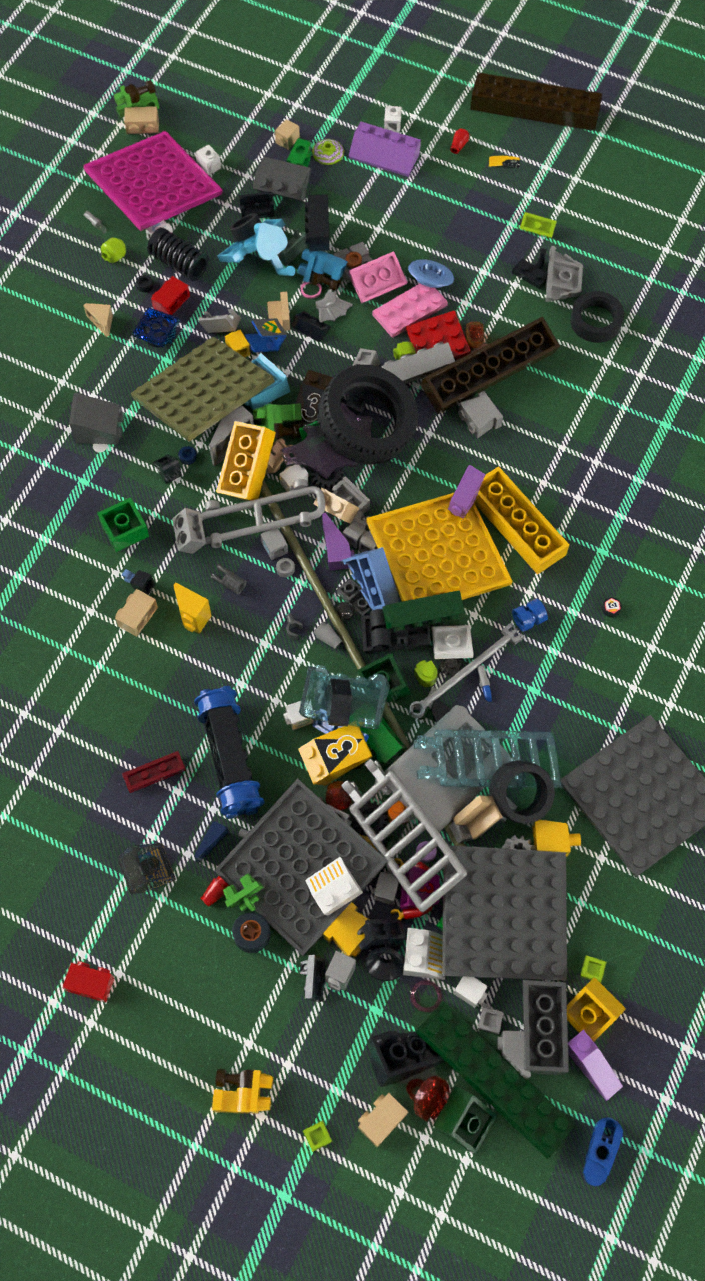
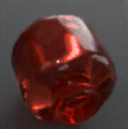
(337, 796)

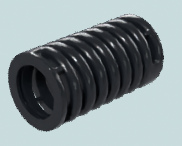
(177, 254)

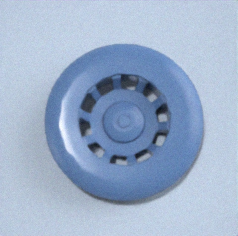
(431, 273)

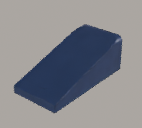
(212, 838)

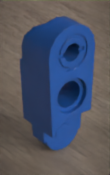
(596, 1169)

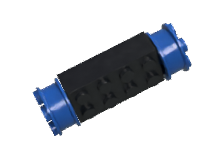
(219, 714)

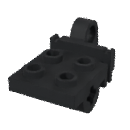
(380, 639)

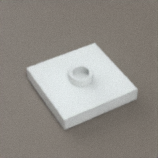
(452, 642)

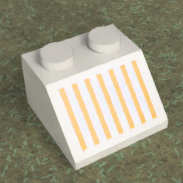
(333, 886)
(423, 954)

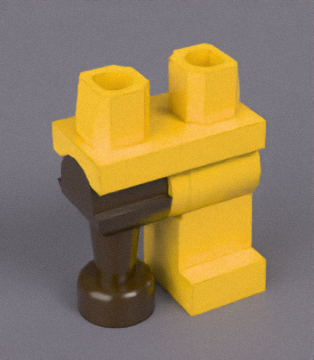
(247, 1096)

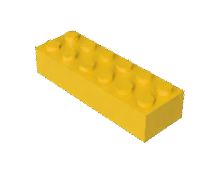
(520, 521)

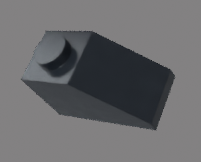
(338, 702)

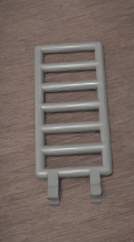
(360, 800)

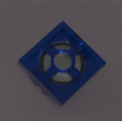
(155, 328)

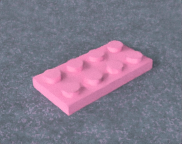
(409, 309)

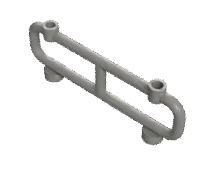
(304, 518)

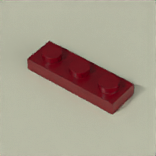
(153, 772)

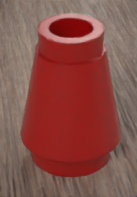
(460, 139)
(214, 891)

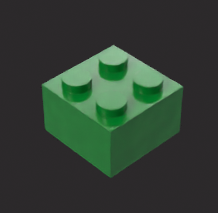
(123, 524)

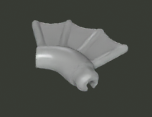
(331, 307)

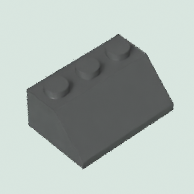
(282, 178)

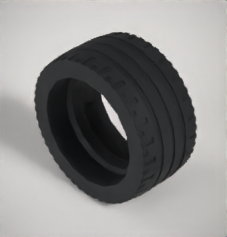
(542, 801)

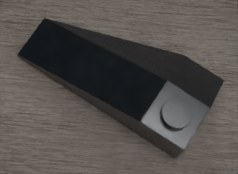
(400, 1056)

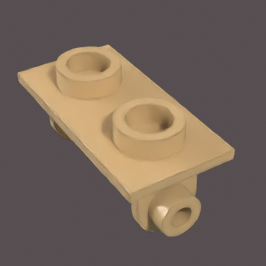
(276, 459)

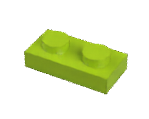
(538, 224)

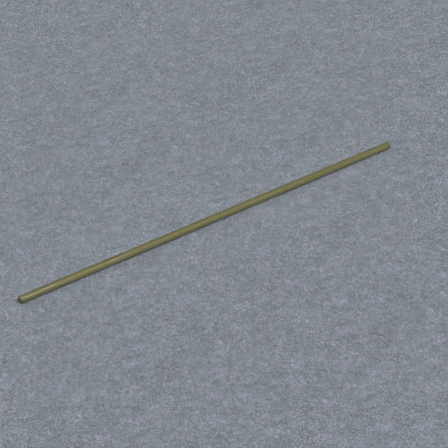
(336, 620)

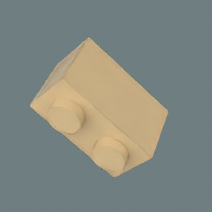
(141, 120)
(338, 507)
(136, 612)
(382, 1119)

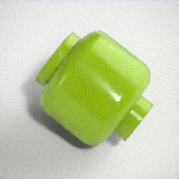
(113, 250)

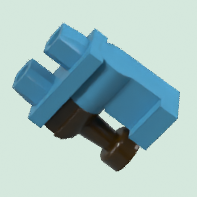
(319, 264)

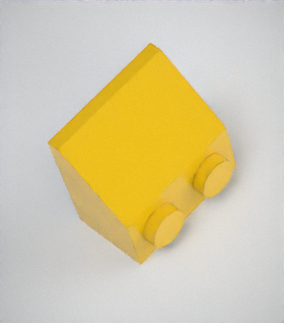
(193, 608)
(593, 1009)

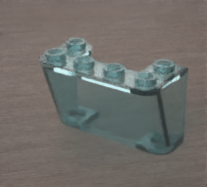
(366, 703)

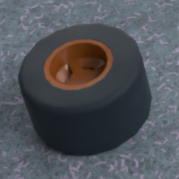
(256, 927)

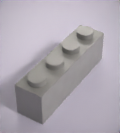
(422, 364)

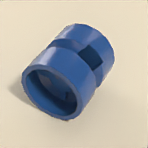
(531, 614)

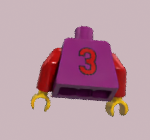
(410, 910)

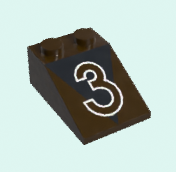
(309, 396)

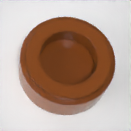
(353, 260)

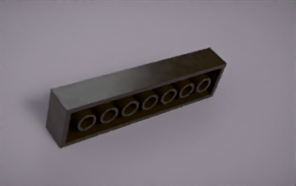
(536, 101)
(489, 365)

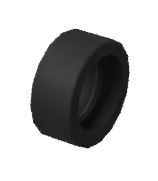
(244, 227)

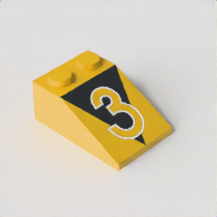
(334, 754)

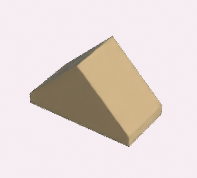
(100, 315)

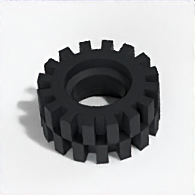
(328, 485)
(368, 808)

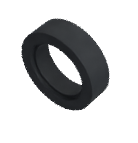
(599, 299)

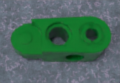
(300, 153)

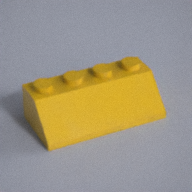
(246, 461)

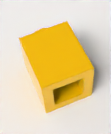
(238, 343)

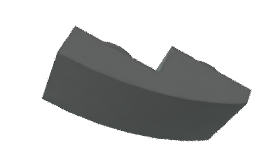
(351, 593)

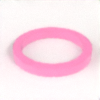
(310, 296)

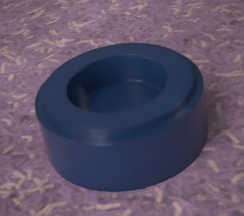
(187, 455)

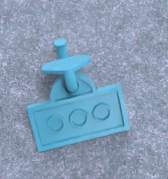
(268, 242)

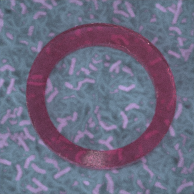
(423, 1009)

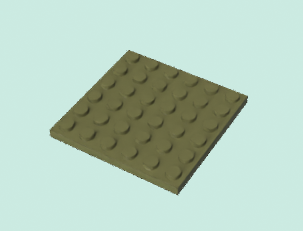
(202, 388)

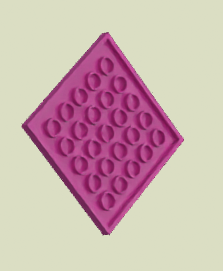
(152, 180)

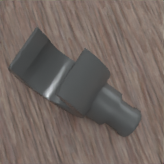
(292, 623)

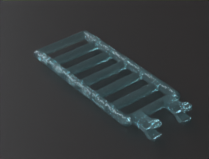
(440, 772)

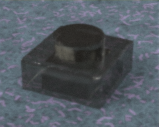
(450, 666)

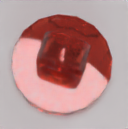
(430, 1096)

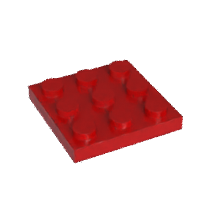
(439, 329)

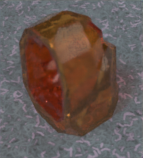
(474, 334)

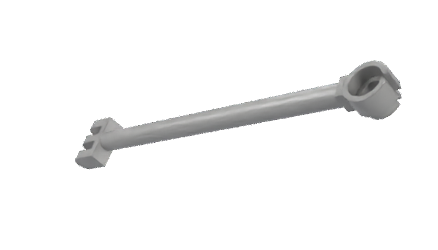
(508, 636)

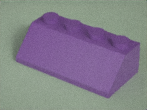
(384, 149)

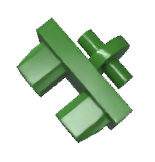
(234, 897)

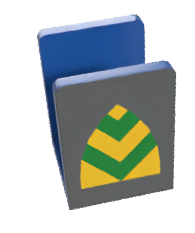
(265, 338)

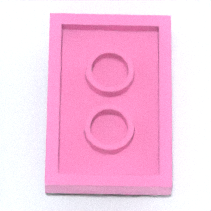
(377, 277)

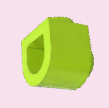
(403, 349)
(426, 673)

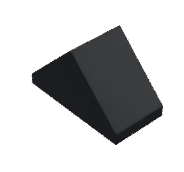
(168, 468)

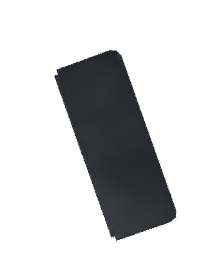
(310, 326)

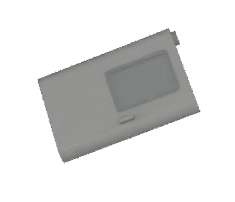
(438, 801)

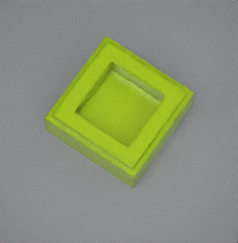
(593, 968)
(317, 1136)

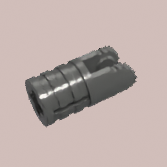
(230, 580)

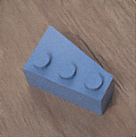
(374, 577)

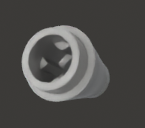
(327, 635)

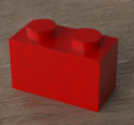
(170, 296)
(88, 981)

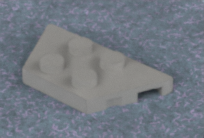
(563, 276)

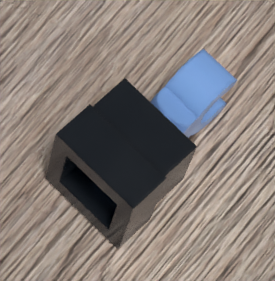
(140, 580)

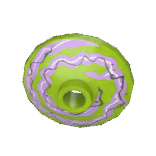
(328, 152)

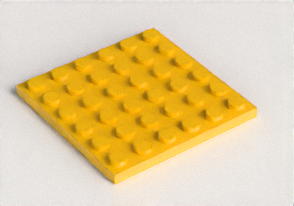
(438, 551)

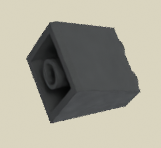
(95, 420)

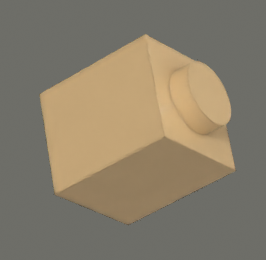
(287, 134)

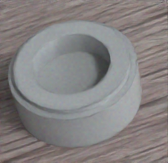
(285, 567)

